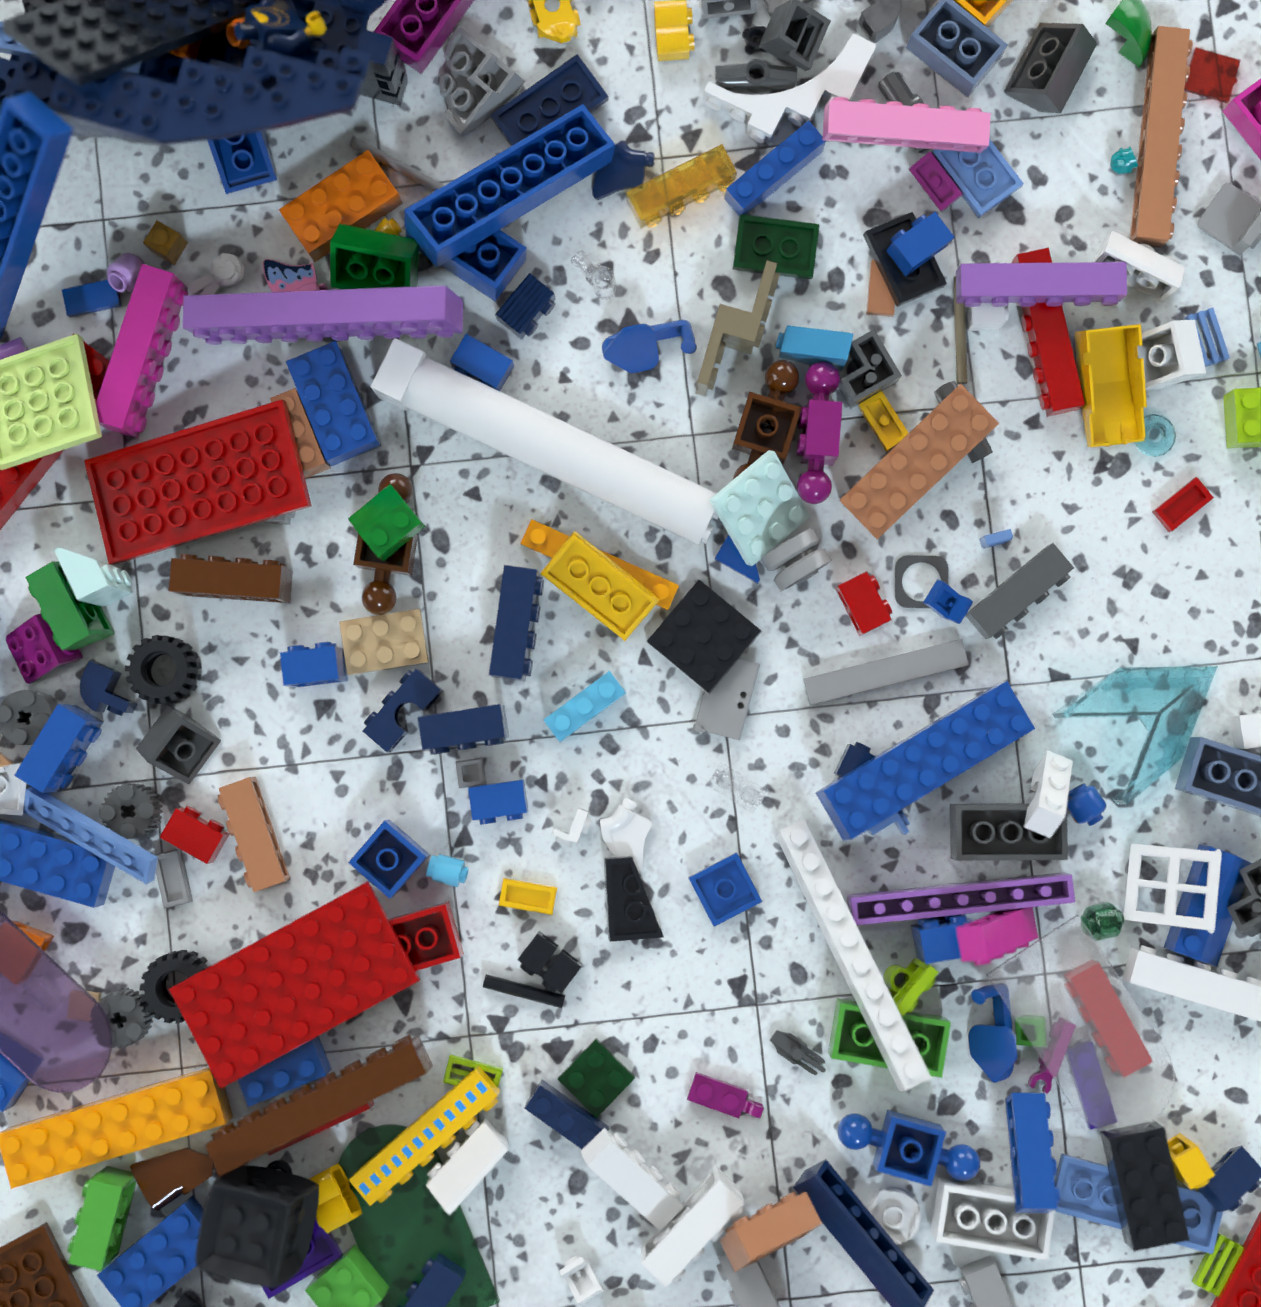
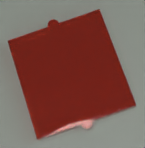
(1212, 75)

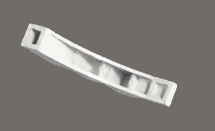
(799, 103)

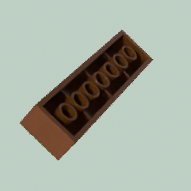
(318, 1105)

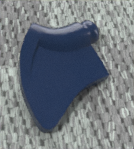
(624, 171)

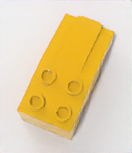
(1111, 384)

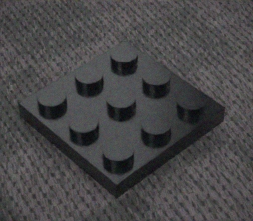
(704, 636)

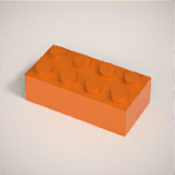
(350, 196)

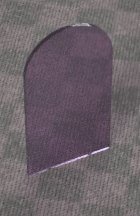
(48, 1019)

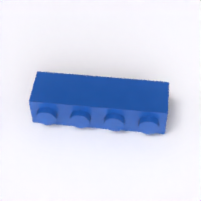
(775, 169)
(1031, 1153)

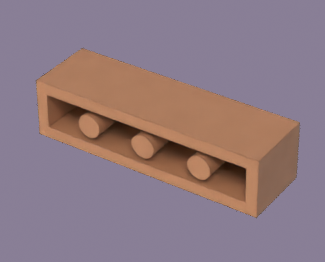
(253, 834)

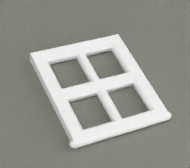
(1172, 886)

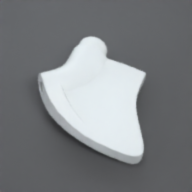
(626, 832)

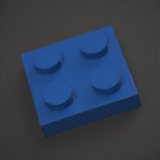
(725, 889)

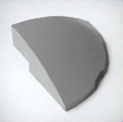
(474, 82)

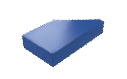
(730, 557)

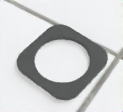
(901, 566)

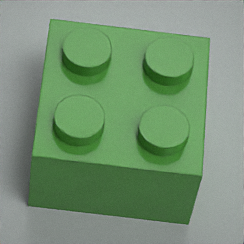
(348, 1283)

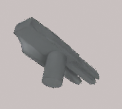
(794, 1050)

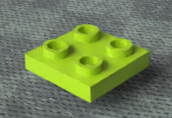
(917, 979)

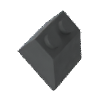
(178, 745)

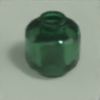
(1103, 920)

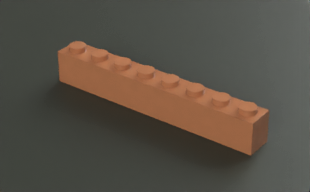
(1160, 136)

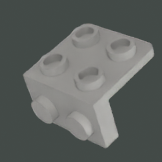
(1233, 219)

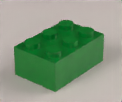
(372, 259)

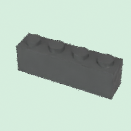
(1019, 591)

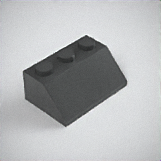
(1051, 66)

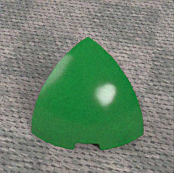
(1134, 24)

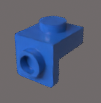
(947, 602)

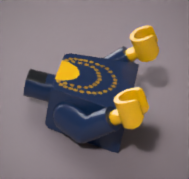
(277, 28)

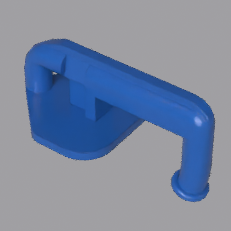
(636, 345)
(993, 1045)

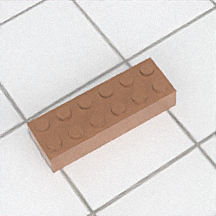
(919, 461)

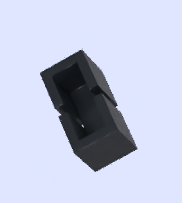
(560, 971)

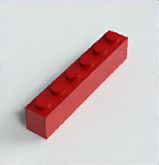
(1051, 350)

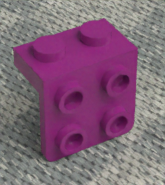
(36, 650)

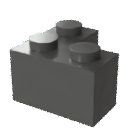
(874, 372)
(1247, 911)

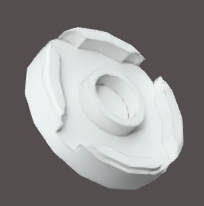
(896, 1213)

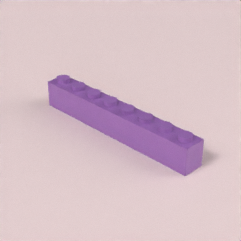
(961, 898)

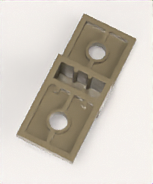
(737, 329)

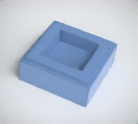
(996, 538)

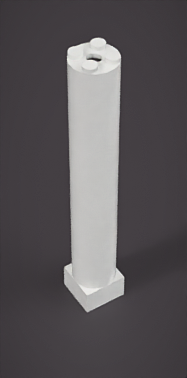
(544, 442)

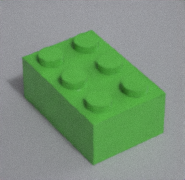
(102, 1218)

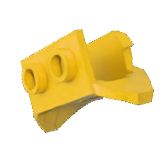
(555, 25)

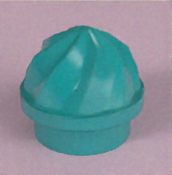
(1123, 161)

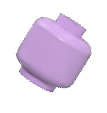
(124, 272)

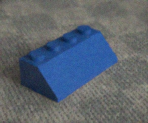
(1197, 942)

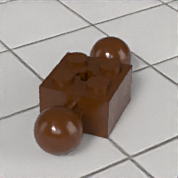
(781, 379)
(379, 595)

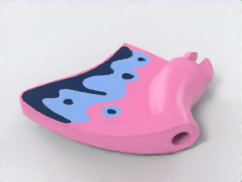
(291, 278)

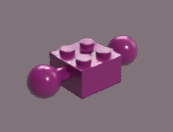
(820, 434)

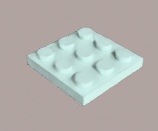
(759, 508)

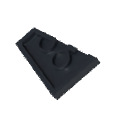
(627, 903)

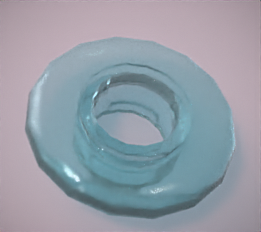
(1167, 432)

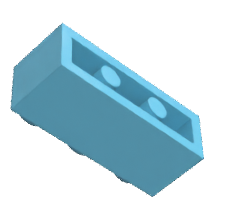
(584, 706)

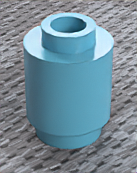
(447, 870)

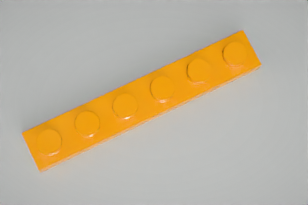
(548, 542)

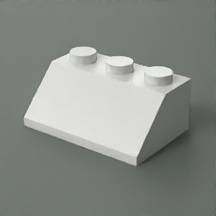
(1146, 270)
(466, 1164)

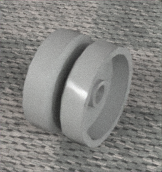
(796, 560)

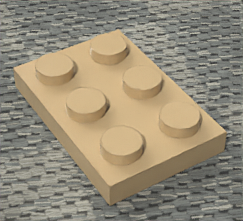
(384, 642)

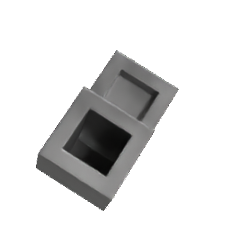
(879, 18)

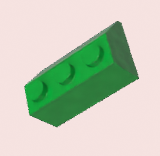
(71, 620)

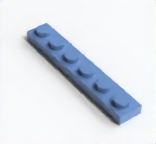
(90, 835)

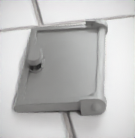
(726, 707)

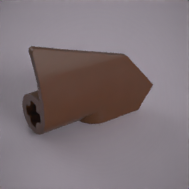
(171, 1175)

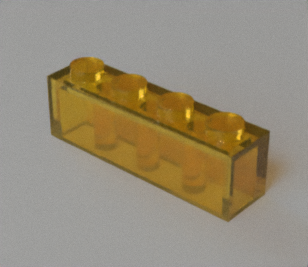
(681, 186)

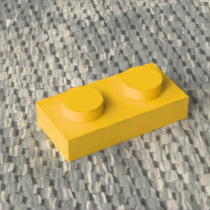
(883, 420)

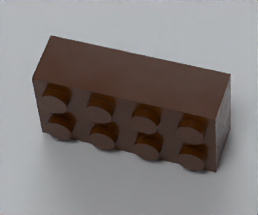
(229, 579)

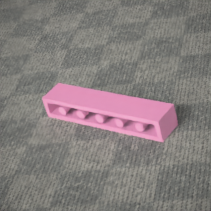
(906, 125)

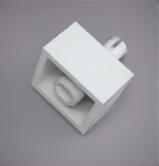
(1171, 354)

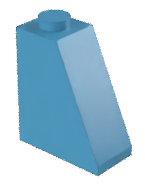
(814, 346)

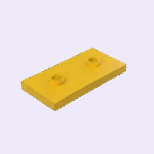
(599, 586)

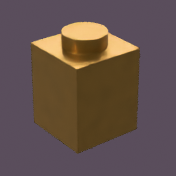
(165, 242)

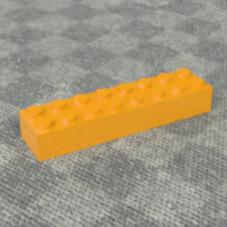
(113, 1127)

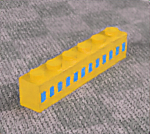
(425, 1135)

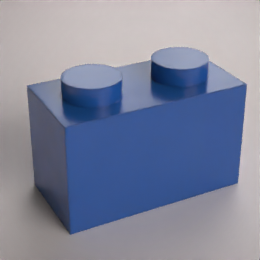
(919, 243)
(481, 363)
(498, 800)

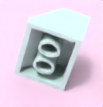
(92, 579)

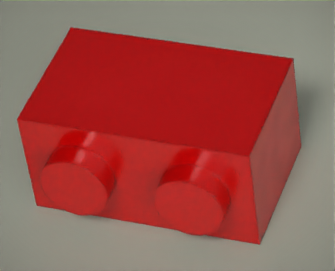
(864, 603)
(194, 834)

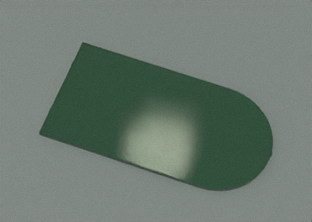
(412, 1228)

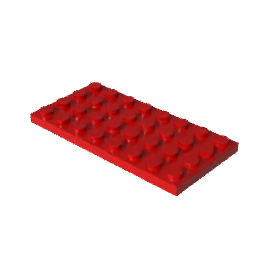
(197, 482)
(294, 984)

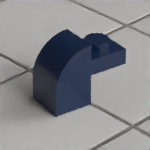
(98, 687)

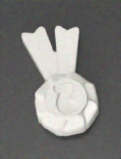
(225, 271)

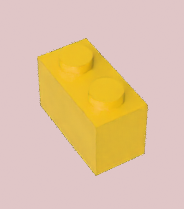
(1189, 1162)

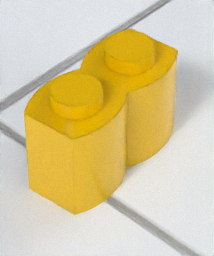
(671, 30)
(336, 1200)

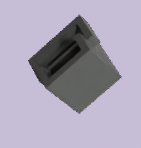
(795, 34)

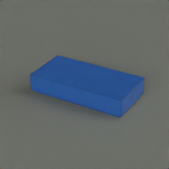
(90, 298)

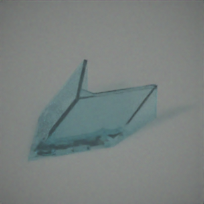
(1163, 700)

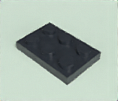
(902, 288)

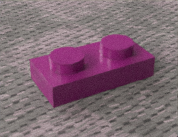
(936, 181)

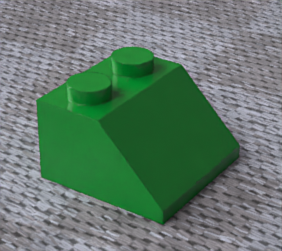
(386, 522)

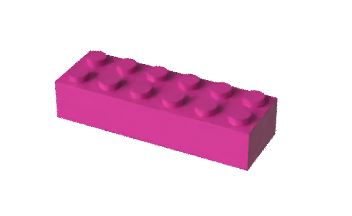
(140, 351)

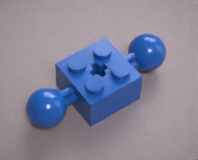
(917, 1163)

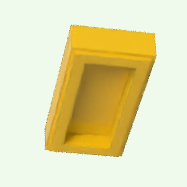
(527, 896)

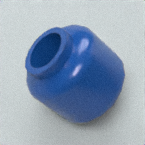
(1085, 804)

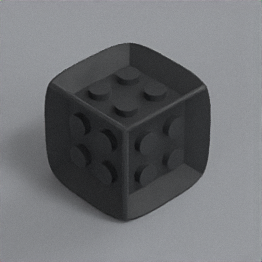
(257, 1226)

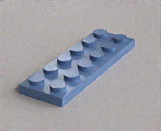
(1089, 1195)

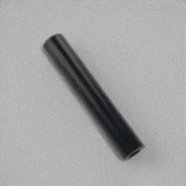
(523, 991)

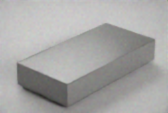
(173, 879)

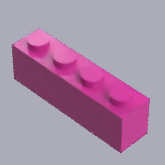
(996, 935)

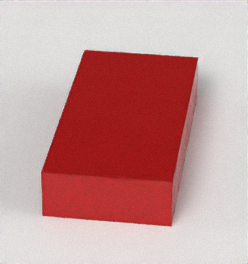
(1182, 504)

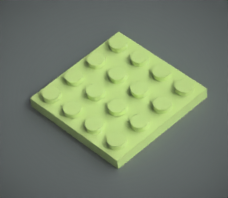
(46, 401)

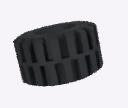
(141, 666)
(155, 982)

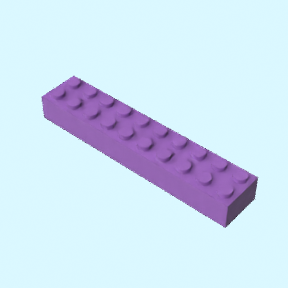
(324, 314)

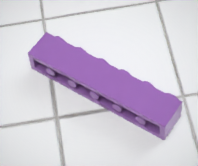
(1041, 283)

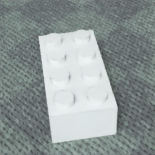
(987, 1220)
(692, 1228)

